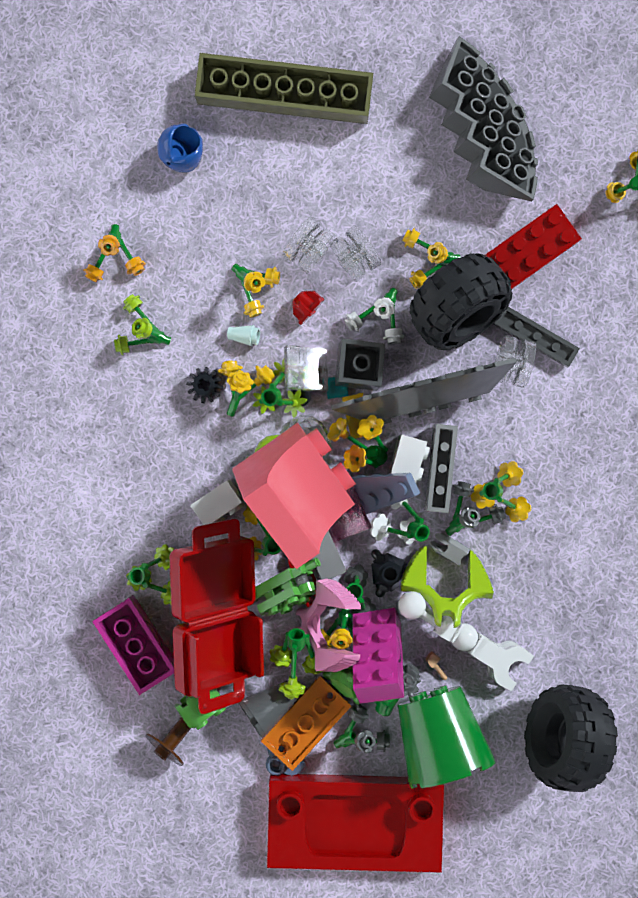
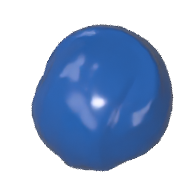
(180, 148)

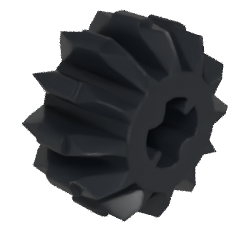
(202, 392)

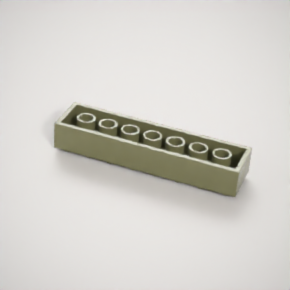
(283, 88)

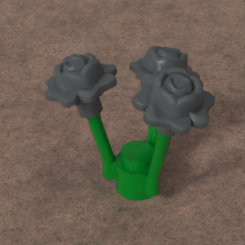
(411, 679)

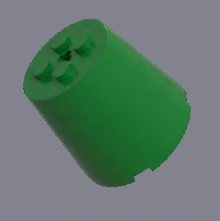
(441, 737)

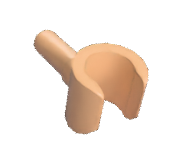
(432, 659)

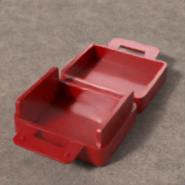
(220, 635)

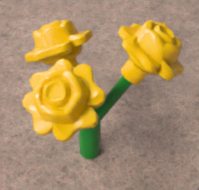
(242, 383)

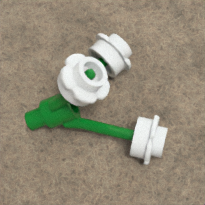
(382, 307)

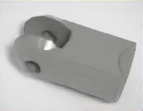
(451, 550)

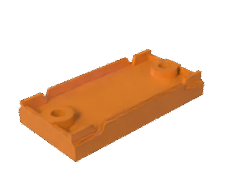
(306, 723)

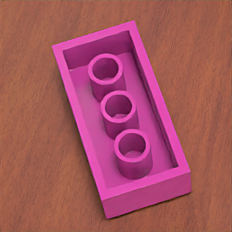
(136, 644)
(380, 666)

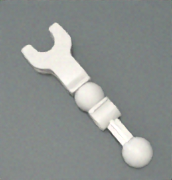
(465, 638)

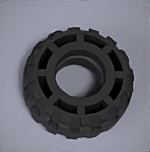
(460, 301)
(570, 738)

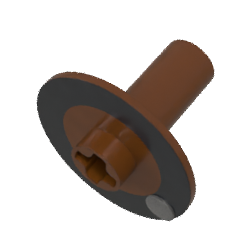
(166, 747)

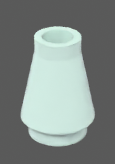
(244, 334)

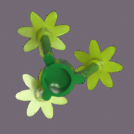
(272, 395)

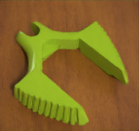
(478, 587)

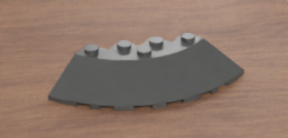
(488, 124)
(427, 393)

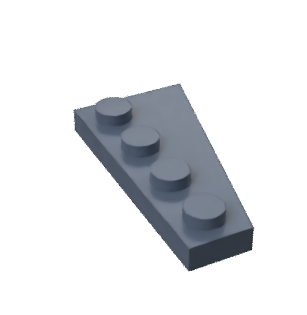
(384, 490)

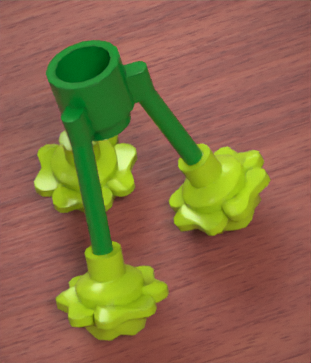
(140, 576)
(281, 656)

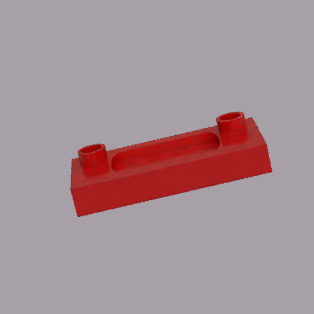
(354, 823)

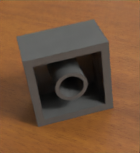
(359, 364)

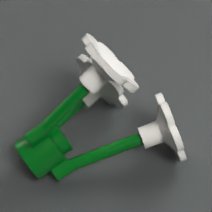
(410, 530)

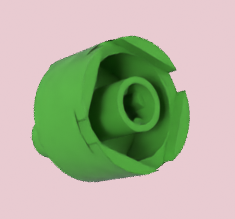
(189, 711)

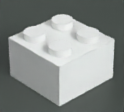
(409, 456)
(217, 503)

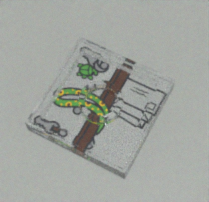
(305, 368)

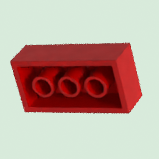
(535, 245)

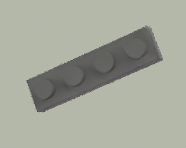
(546, 341)

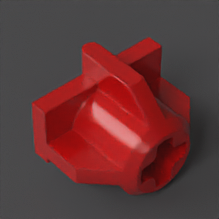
(305, 305)

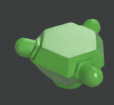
(343, 682)

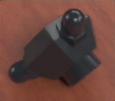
(386, 572)

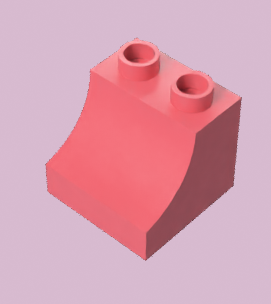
(295, 491)

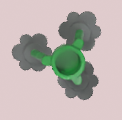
(357, 579)

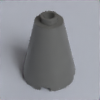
(266, 708)

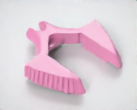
(335, 595)

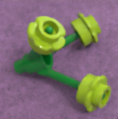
(141, 328)

